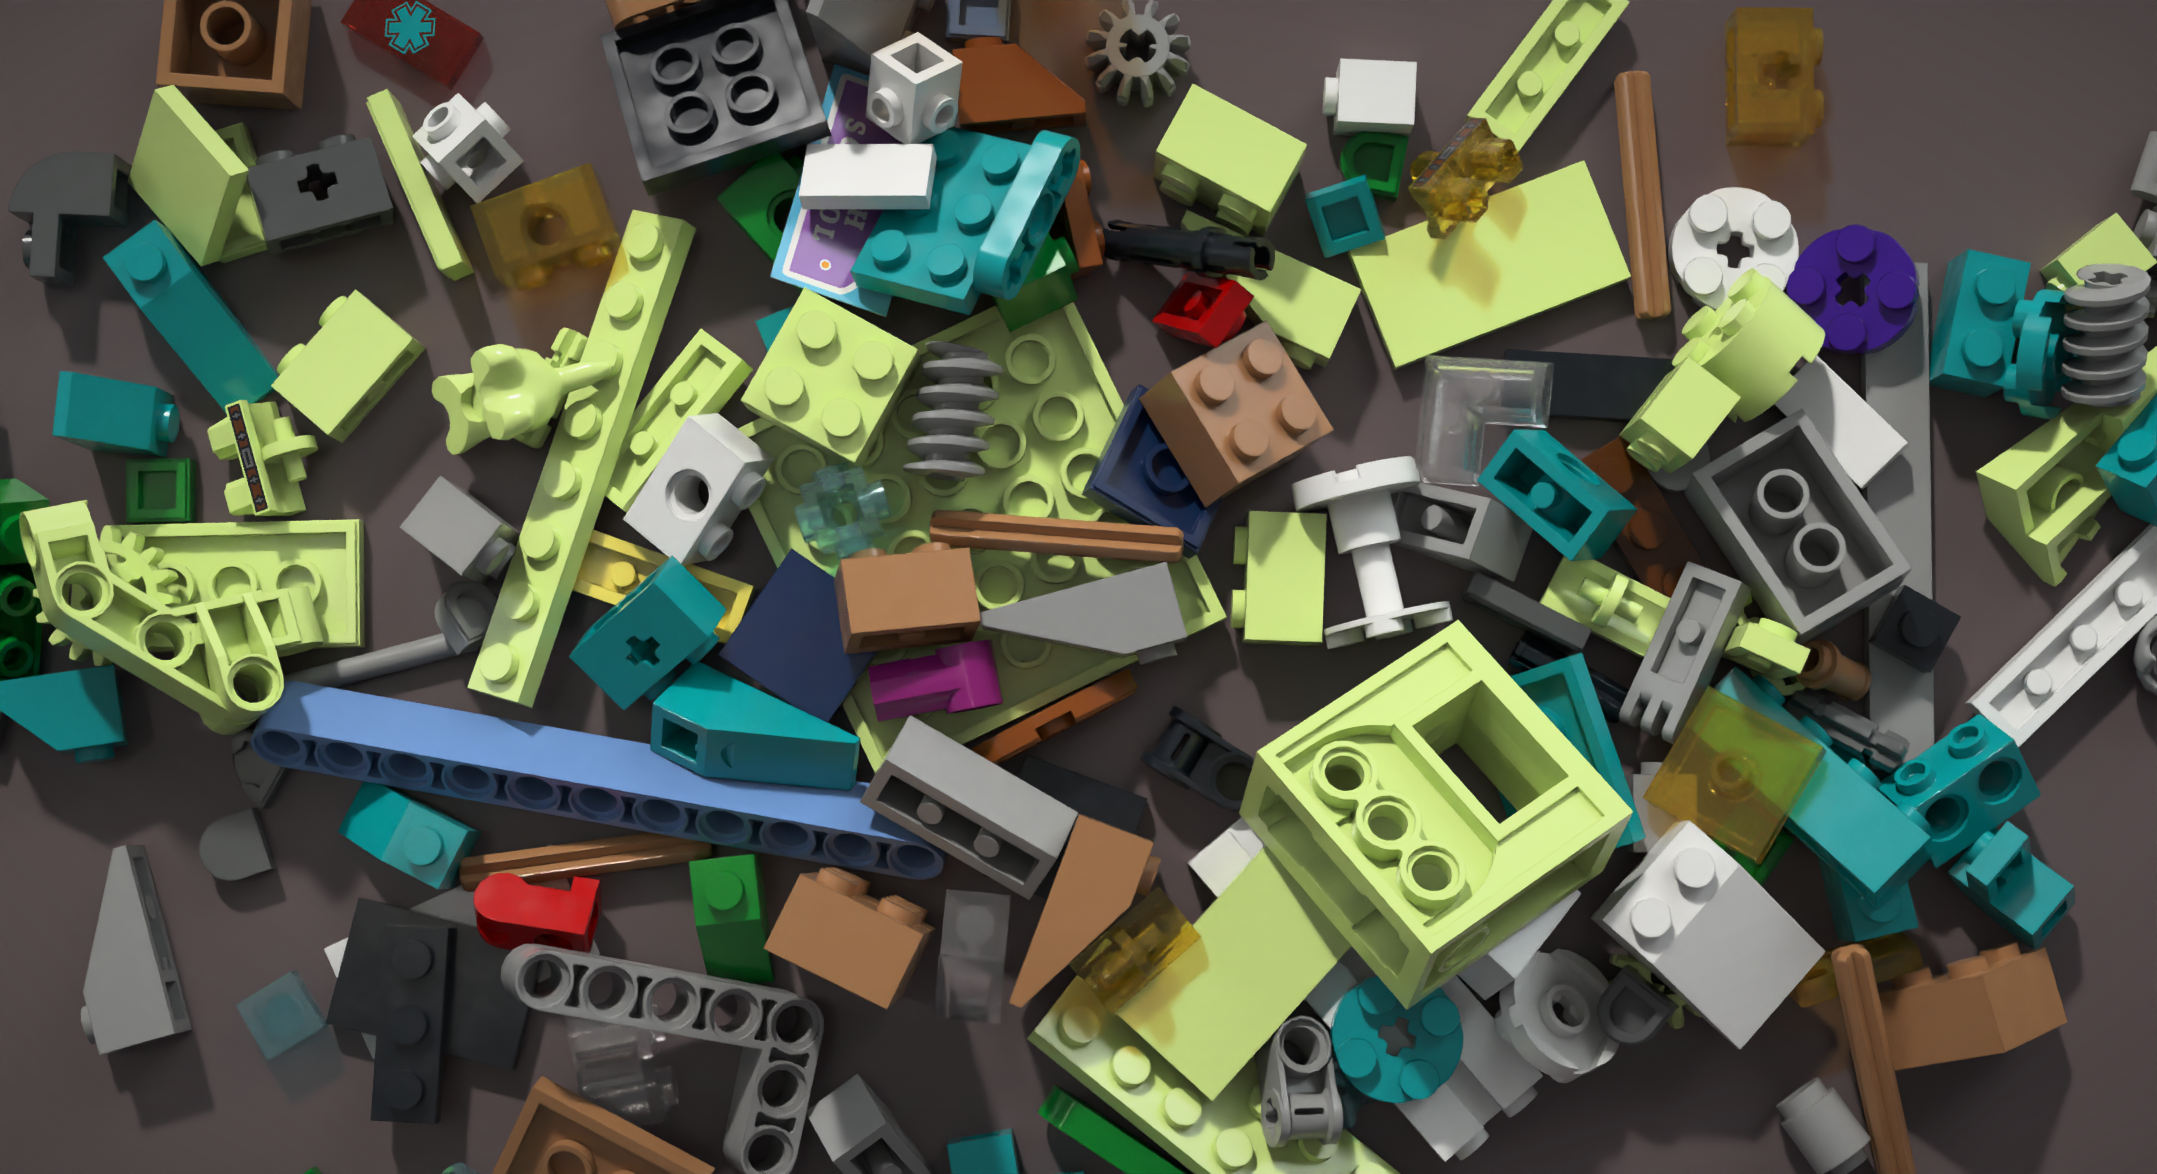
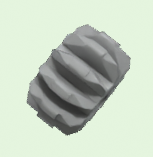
(1136, 74)

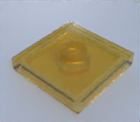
(1734, 774)

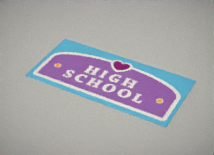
(825, 243)

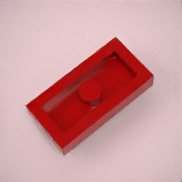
(1204, 310)

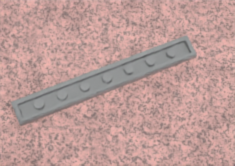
(1900, 496)

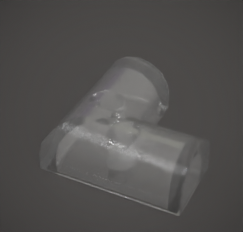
(1465, 396)

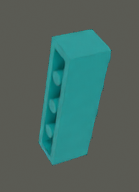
(1841, 810)

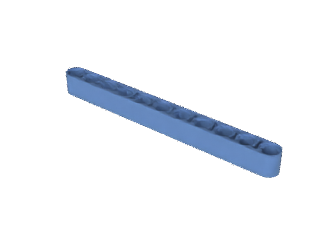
(578, 779)

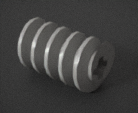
(2110, 337)
(953, 412)

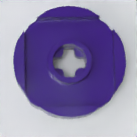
(1891, 290)

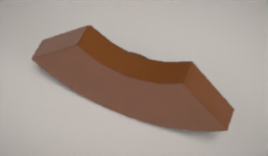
(1057, 718)

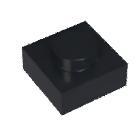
(1914, 629)

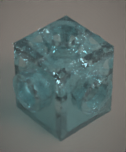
(826, 492)

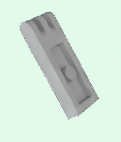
(1684, 651)

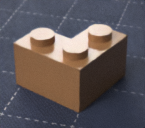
(1973, 1010)

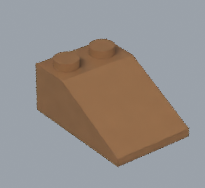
(1089, 892)

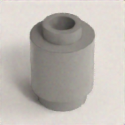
(1824, 1128)

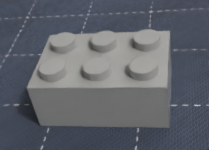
(1796, 528)

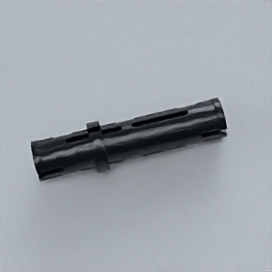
(1206, 250)

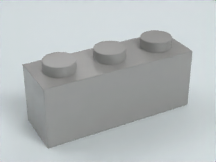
(969, 807)

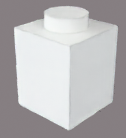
(1371, 96)

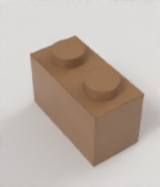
(906, 598)

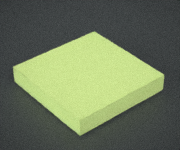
(187, 175)

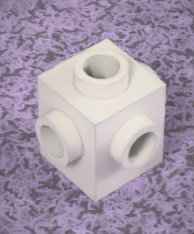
(913, 89)
(467, 147)

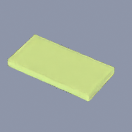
(1520, 259)
(266, 556)
(1241, 980)

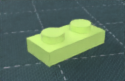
(1767, 649)

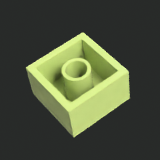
(1227, 162)
(832, 379)

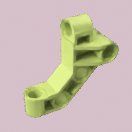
(214, 642)

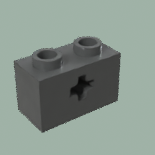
(290, 213)

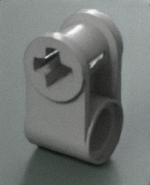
(1297, 1097)

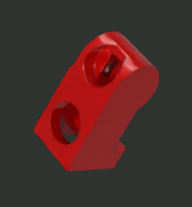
(520, 913)

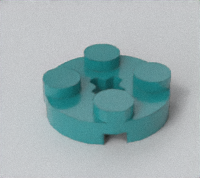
(2040, 354)
(1414, 1070)

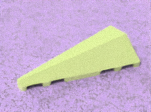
(2048, 485)

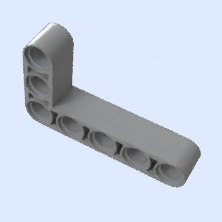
(694, 1017)

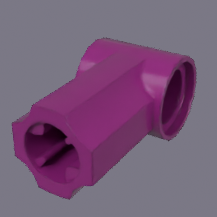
(952, 680)

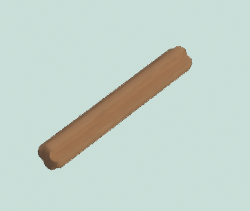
(1642, 195)
(1057, 536)
(584, 858)
(1872, 1060)

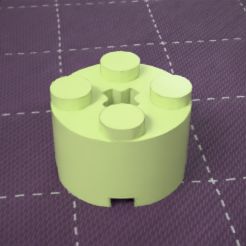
(1752, 343)

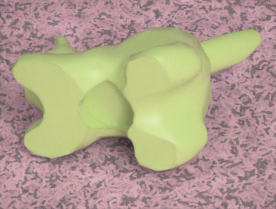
(507, 394)

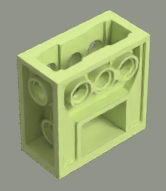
(1397, 839)

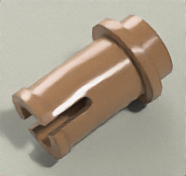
(1834, 672)

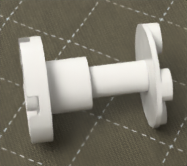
(1365, 526)

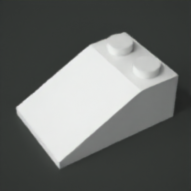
(1709, 932)

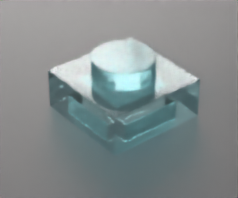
(282, 1015)

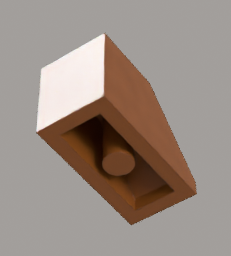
(1011, 91)

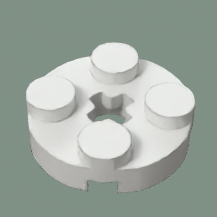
(1710, 221)
(1534, 1029)

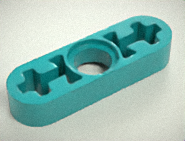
(1026, 215)

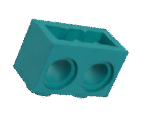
(1964, 785)

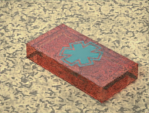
(416, 35)

